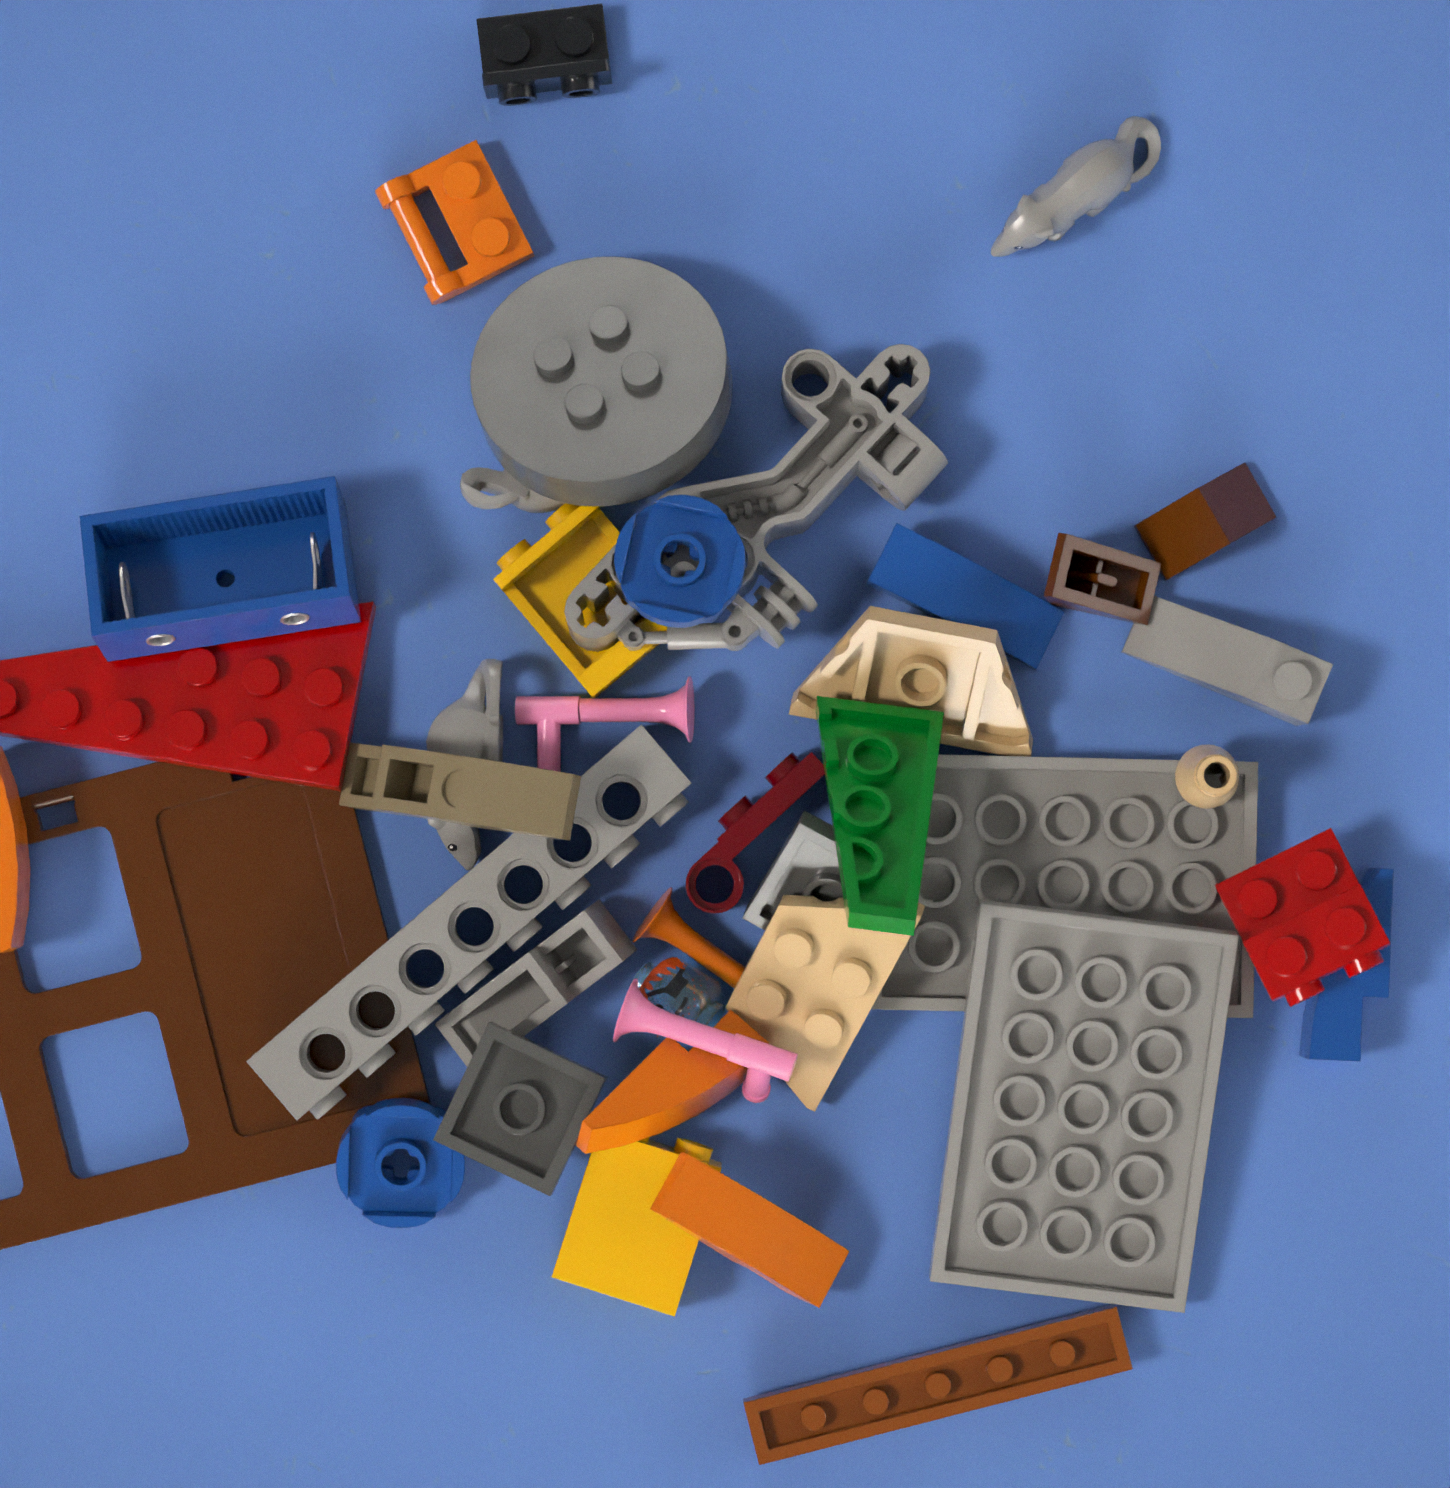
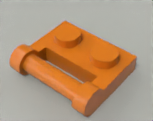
(474, 212)

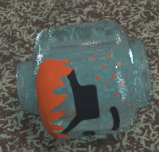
(682, 990)

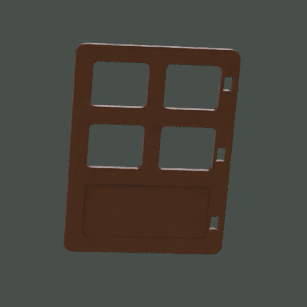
(243, 920)

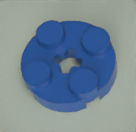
(658, 531)
(373, 1187)

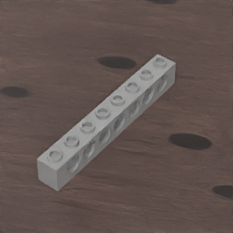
(286, 1059)

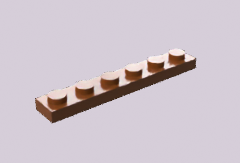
(937, 1384)

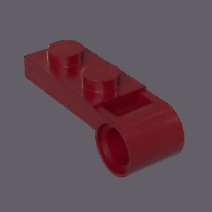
(748, 820)

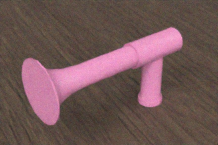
(553, 711)
(759, 1057)

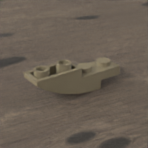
(460, 790)

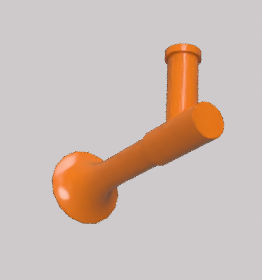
(667, 925)

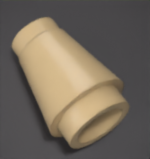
(1191, 781)

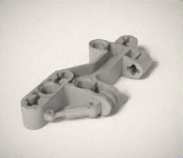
(845, 439)

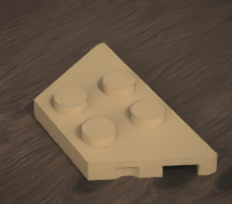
(926, 666)
(814, 986)

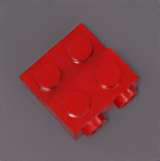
(1304, 918)

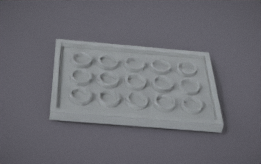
(1069, 839)
(1082, 1105)

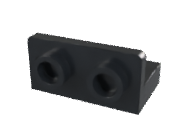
(544, 54)

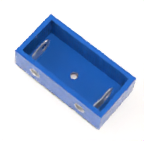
(160, 565)

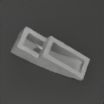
(540, 980)

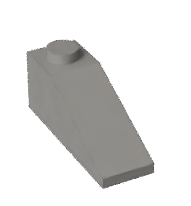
(1230, 661)

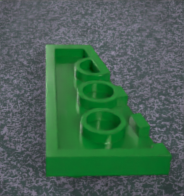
(880, 801)

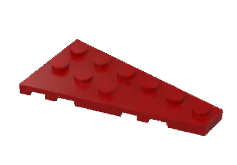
(240, 707)

